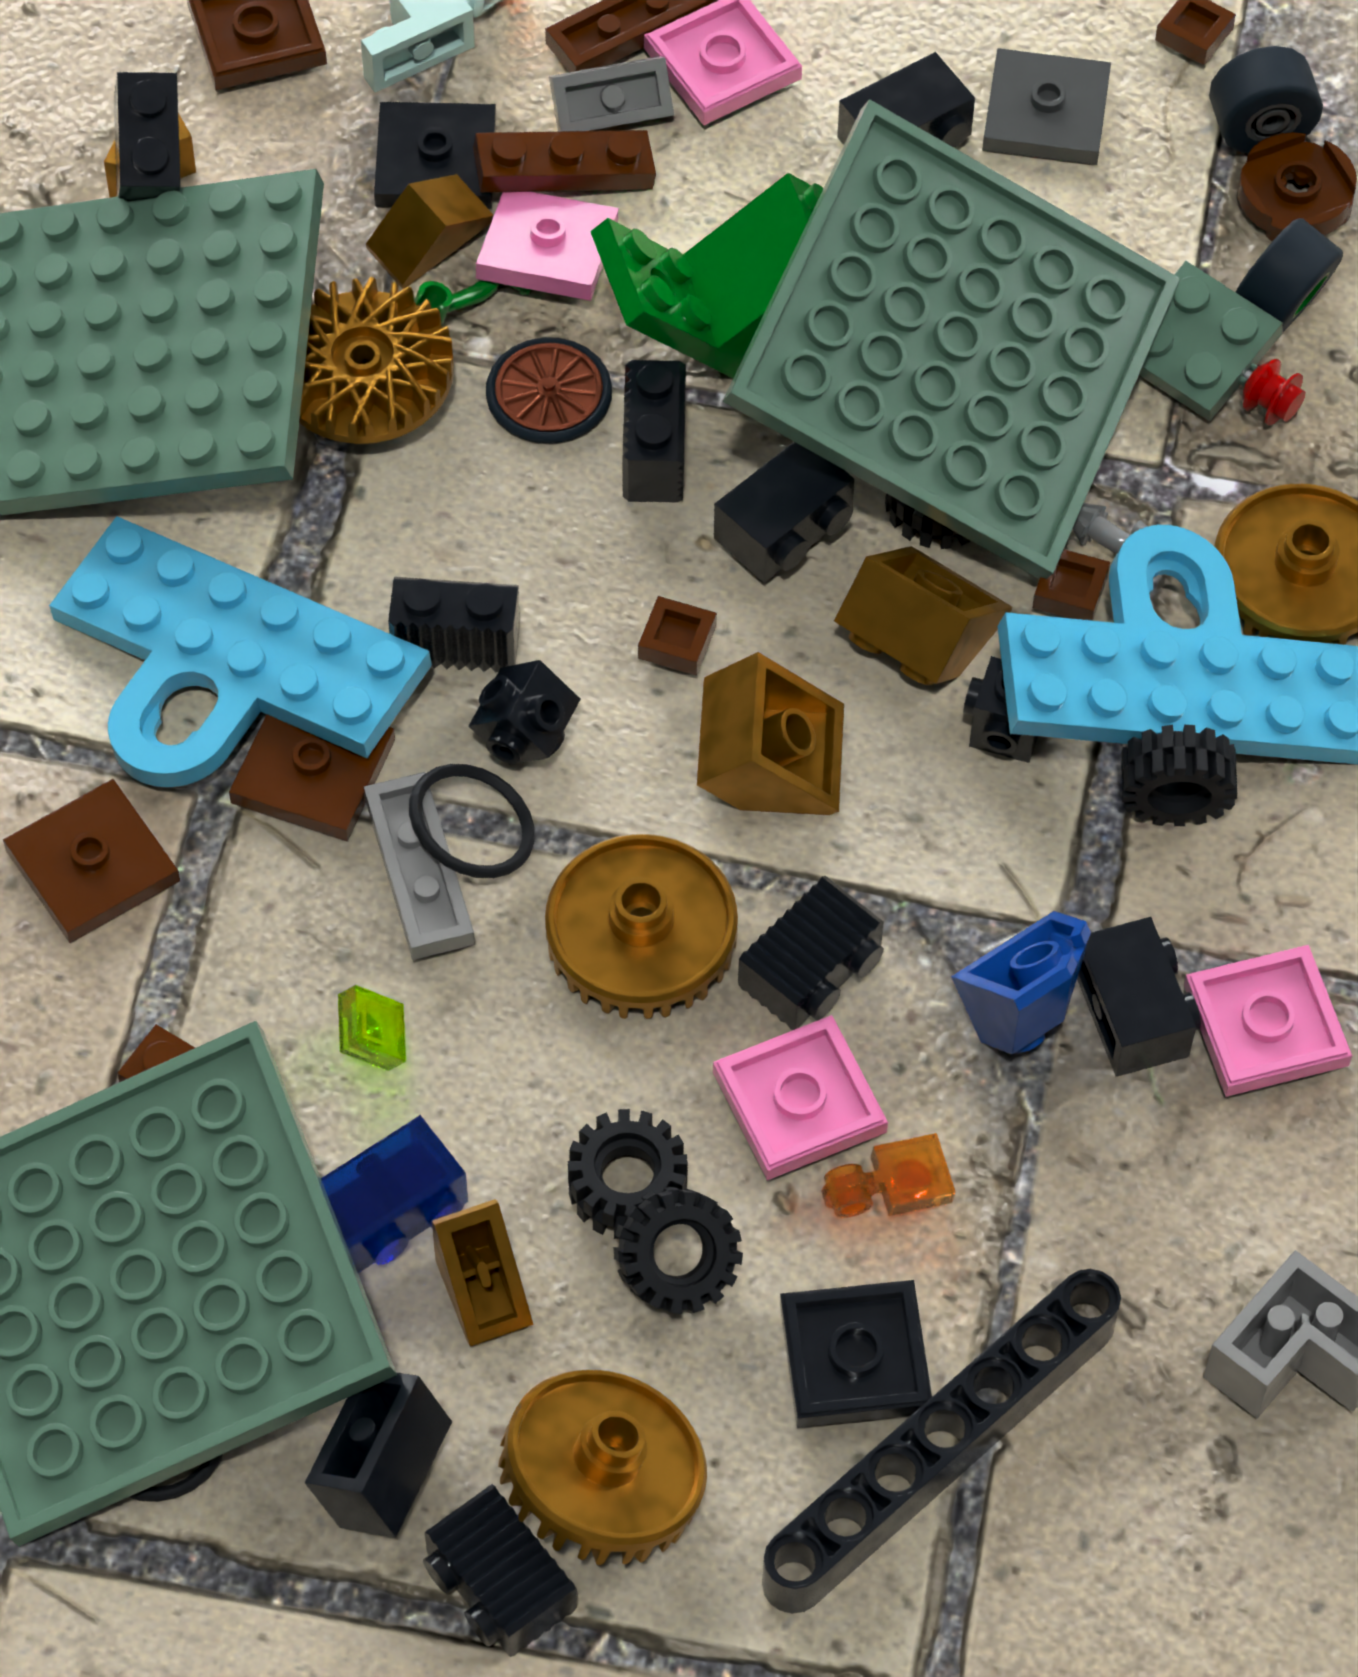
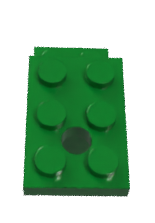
(719, 288)

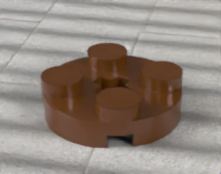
(1288, 157)

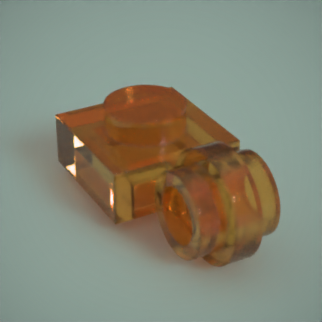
(906, 1172)

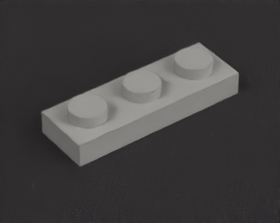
(422, 887)

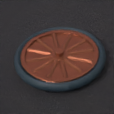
(548, 390)

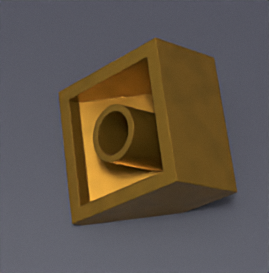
(919, 614)
(770, 740)

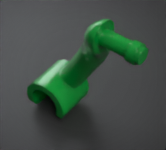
(446, 301)

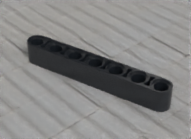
(932, 1467)

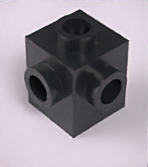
(524, 713)
(990, 718)

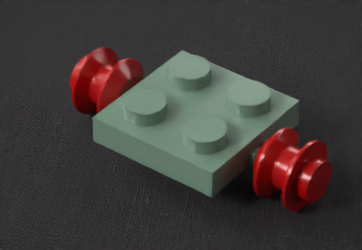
(1213, 346)

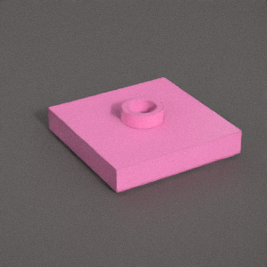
(723, 58)
(544, 244)
(1268, 1020)
(799, 1097)

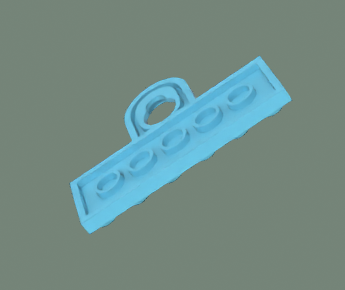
(238, 638)
(1145, 674)

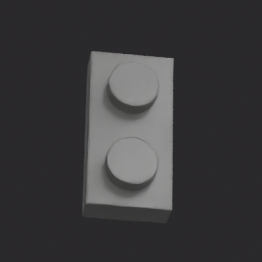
(612, 95)

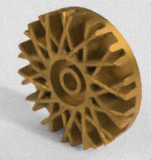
(373, 364)
(1295, 562)
(641, 923)
(603, 1464)

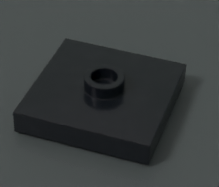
(428, 143)
(855, 1353)

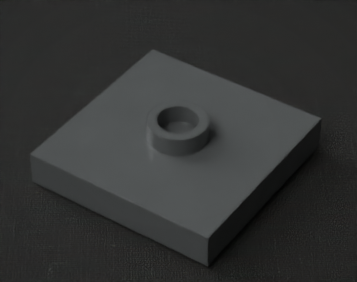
(1046, 106)

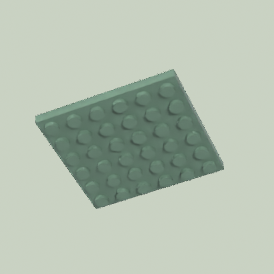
(953, 340)
(155, 341)
(166, 1284)

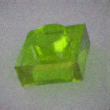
(371, 1028)

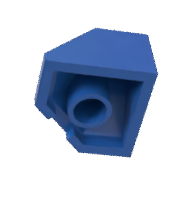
(1024, 983)

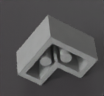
(1291, 1325)

